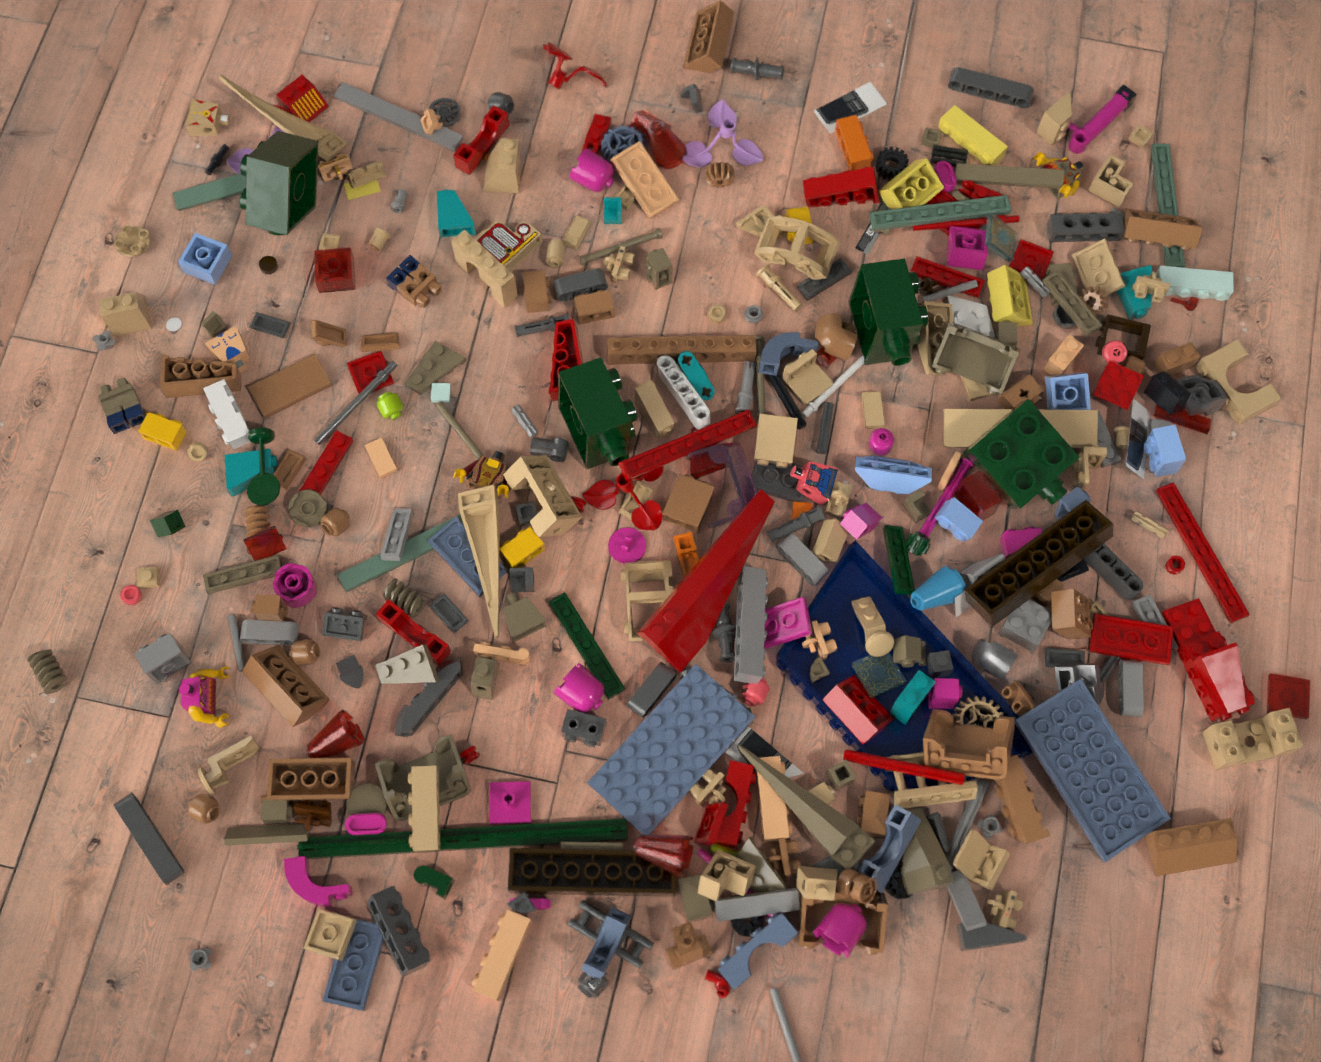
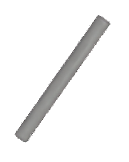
(785, 1025)

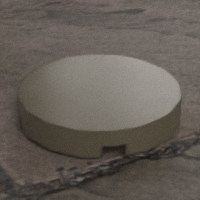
(307, 508)
(367, 799)

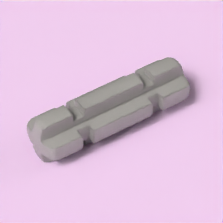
(1035, 281)
(525, 421)

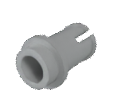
(398, 204)

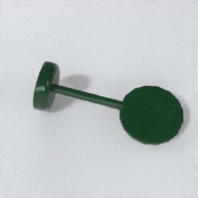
(263, 487)

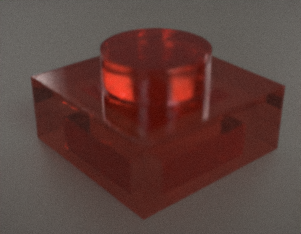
(825, 358)

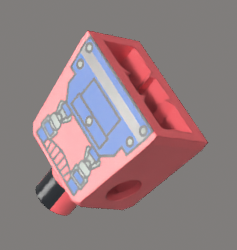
(815, 481)

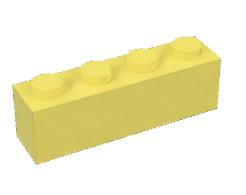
(972, 136)

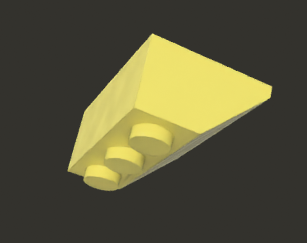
(912, 186)
(1009, 296)

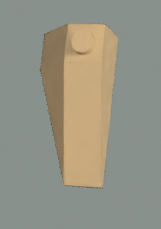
(931, 336)

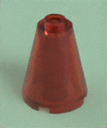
(666, 145)
(336, 737)
(666, 851)

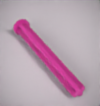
(947, 494)

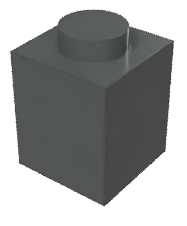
(939, 664)

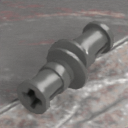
(757, 69)
(725, 635)

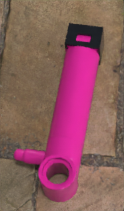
(1088, 132)

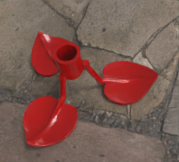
(559, 75)
(602, 496)

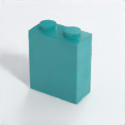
(912, 697)

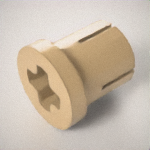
(379, 239)
(1122, 437)

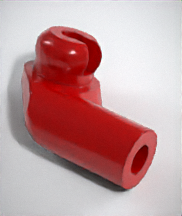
(720, 982)

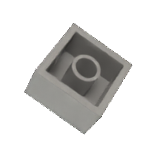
(1027, 625)
(162, 658)

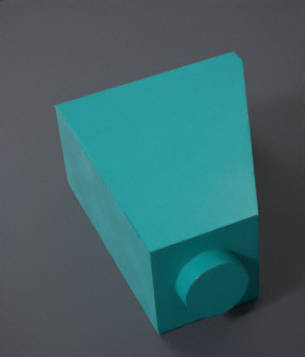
(452, 215)
(1134, 306)
(244, 467)

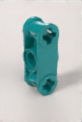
(696, 375)

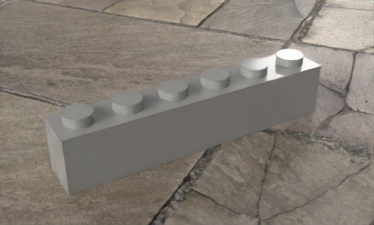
(750, 625)

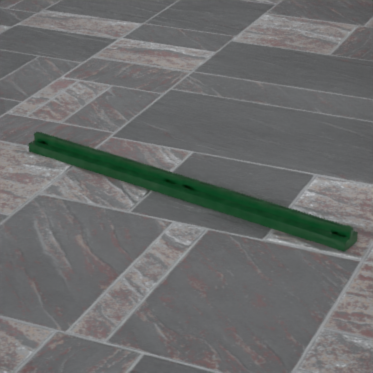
(489, 838)

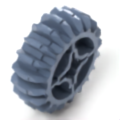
(623, 138)

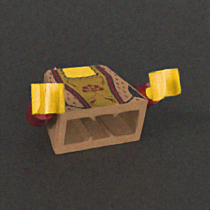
(486, 473)

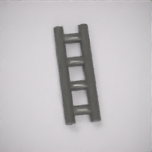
(589, 910)

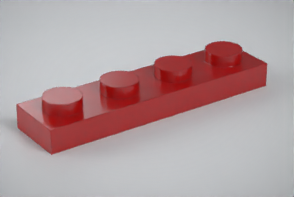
(945, 276)
(328, 462)

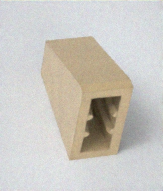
(653, 409)

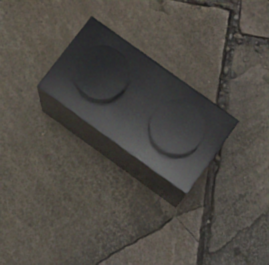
(1167, 393)

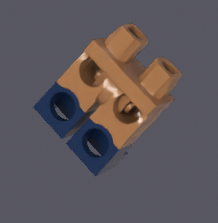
(414, 282)

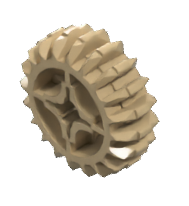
(972, 707)

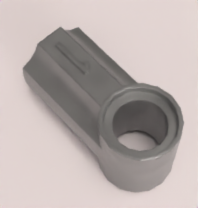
(554, 449)

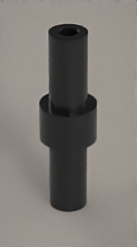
(216, 159)

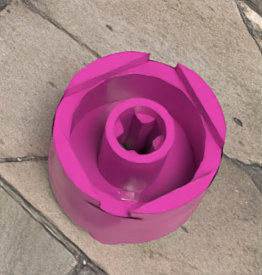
(302, 592)

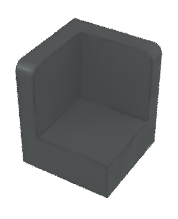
(522, 579)

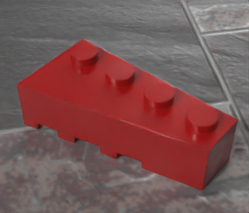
(842, 188)
(566, 352)

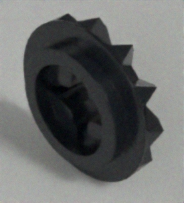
(892, 885)
(747, 929)

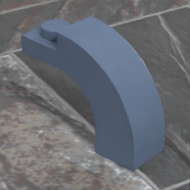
(782, 346)
(606, 943)

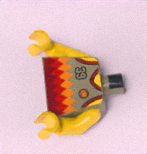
(1071, 174)

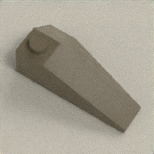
(924, 861)

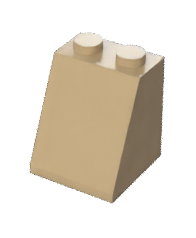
(504, 167)
(125, 313)
(775, 440)

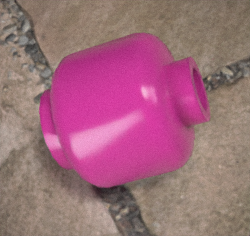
(881, 441)

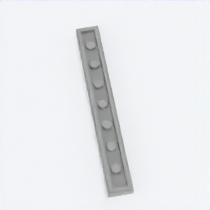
(396, 116)

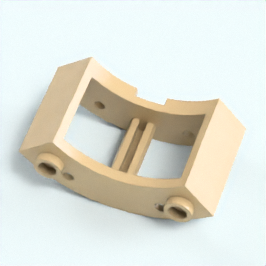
(769, 254)
(645, 572)

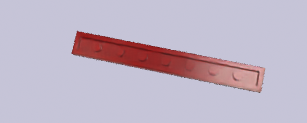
(689, 443)
(1202, 553)

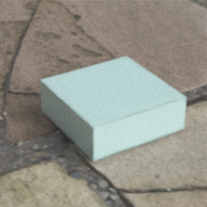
(440, 392)

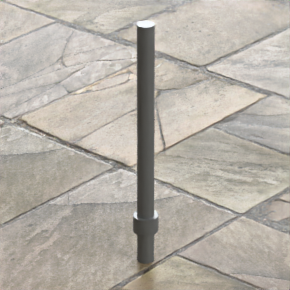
(381, 376)

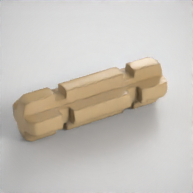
(1149, 524)

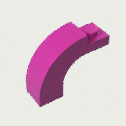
(300, 881)

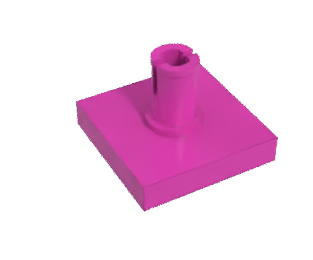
(510, 802)

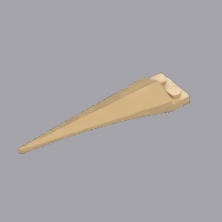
(329, 142)
(481, 521)

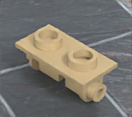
(367, 174)

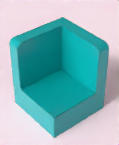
(612, 210)

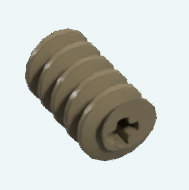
(404, 599)
(47, 671)

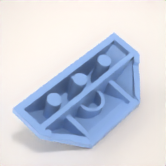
(892, 474)

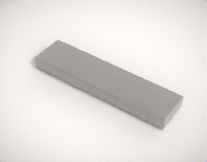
(757, 904)

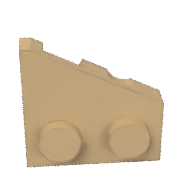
(755, 221)

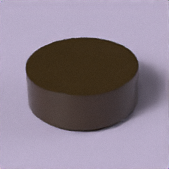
(268, 265)

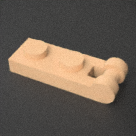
(502, 653)

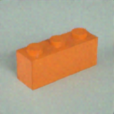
(853, 142)

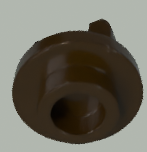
(926, 286)

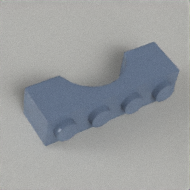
(900, 830)
(736, 968)

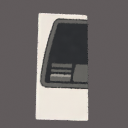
(857, 102)
(1137, 437)
(758, 746)

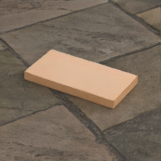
(644, 180)

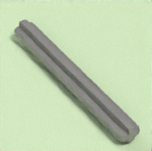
(966, 822)

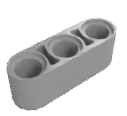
(802, 559)
(269, 632)
(1130, 688)

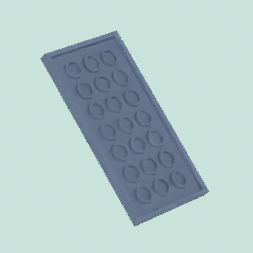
(671, 750)
(1092, 770)

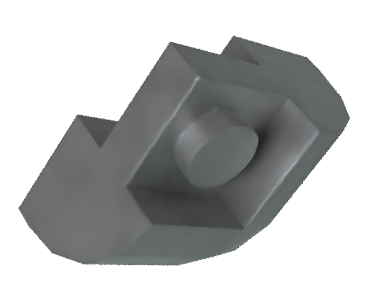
(1205, 395)
(993, 658)
(1087, 672)

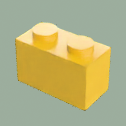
(162, 431)
(522, 548)

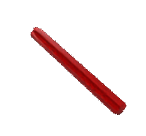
(904, 767)

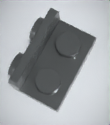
(344, 624)

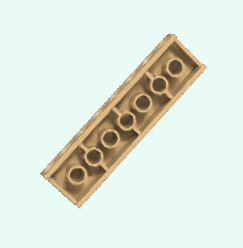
(965, 426)

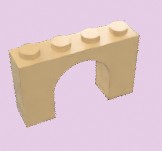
(472, 254)
(1240, 405)

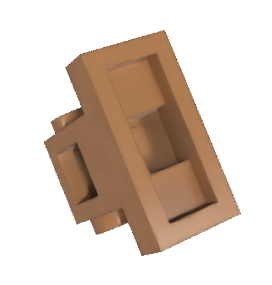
(688, 947)

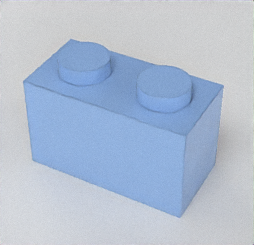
(958, 519)

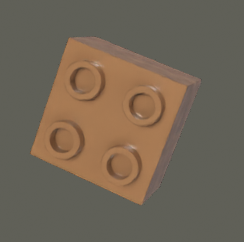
(1071, 614)

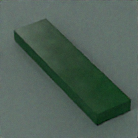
(898, 560)

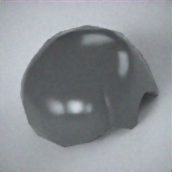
(1062, 319)

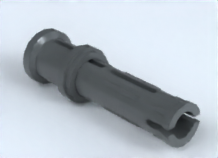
(540, 326)
(804, 520)

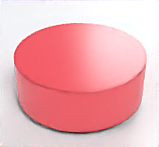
(131, 595)

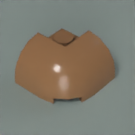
(836, 335)

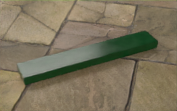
(586, 645)

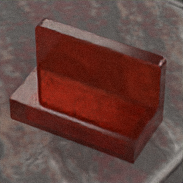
(642, 120)

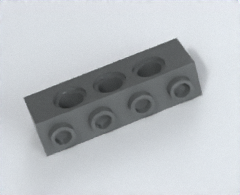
(1078, 233)
(396, 942)

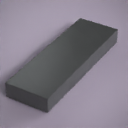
(810, 288)

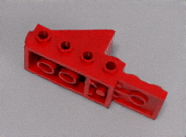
(1209, 662)

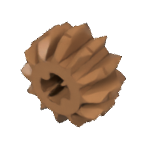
(719, 174)
(1096, 295)

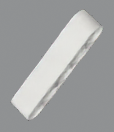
(683, 392)

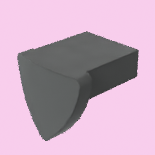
(692, 92)
(351, 672)

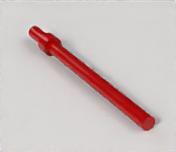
(965, 223)

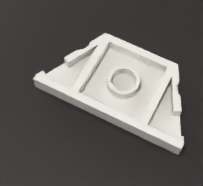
(971, 315)

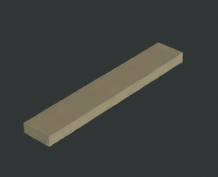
(1010, 175)

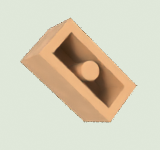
(1064, 356)

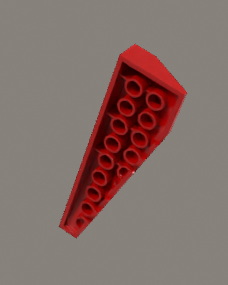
(692, 608)

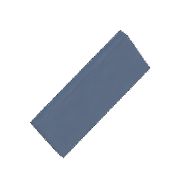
(455, 549)
(352, 978)

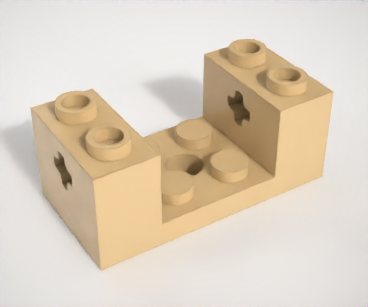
(558, 510)
(1271, 738)

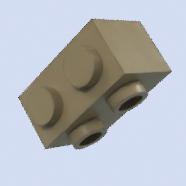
(658, 268)

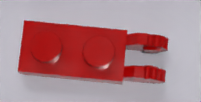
(599, 126)
(978, 190)

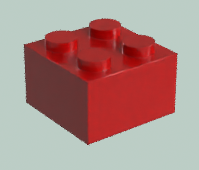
(1117, 385)

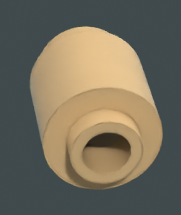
(555, 253)

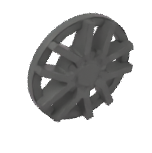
(446, 112)

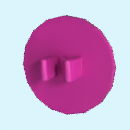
(627, 545)

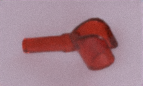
(1190, 305)

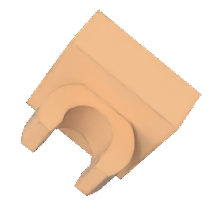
(430, 121)

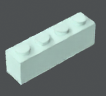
(1197, 282)

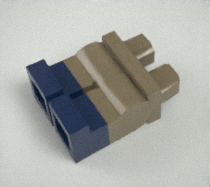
(119, 400)

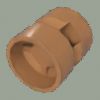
(857, 885)

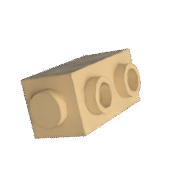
(830, 541)

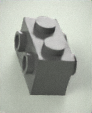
(583, 726)

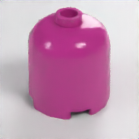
(592, 172)
(581, 690)
(841, 928)

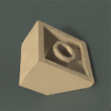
(1056, 120)

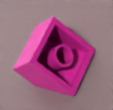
(966, 248)

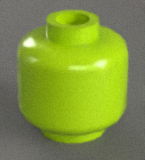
(390, 405)

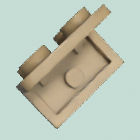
(806, 377)
(1089, 458)
(980, 860)

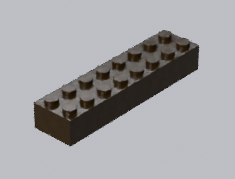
(1039, 562)
(586, 873)

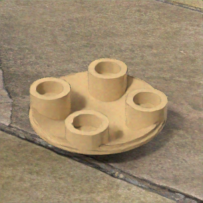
(132, 241)

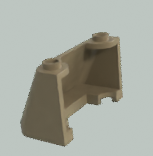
(976, 357)
(452, 777)

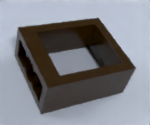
(1128, 326)

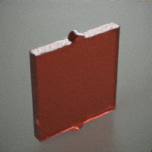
(265, 543)

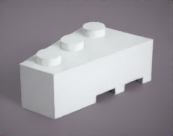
(228, 414)

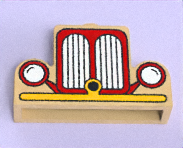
(508, 246)

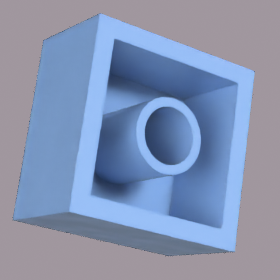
(205, 258)
(1068, 392)
(1164, 451)

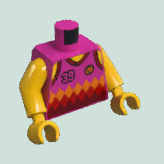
(199, 696)

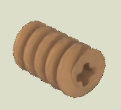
(256, 519)

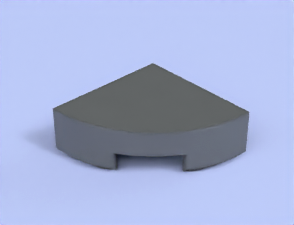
(522, 904)

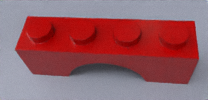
(492, 128)
(411, 632)
(738, 779)

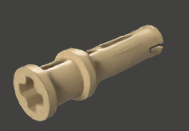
(774, 282)

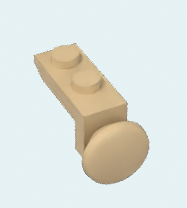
(876, 638)
(224, 760)

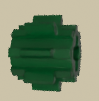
(918, 543)

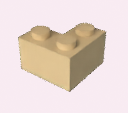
(1109, 183)
(725, 873)

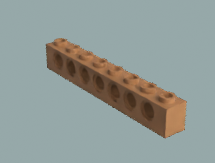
(705, 349)

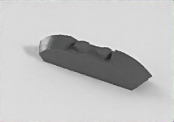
(422, 705)

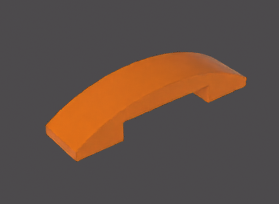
(686, 551)

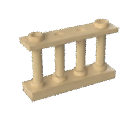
(929, 795)

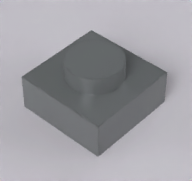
(526, 512)

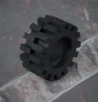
(893, 155)

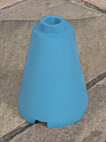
(938, 590)

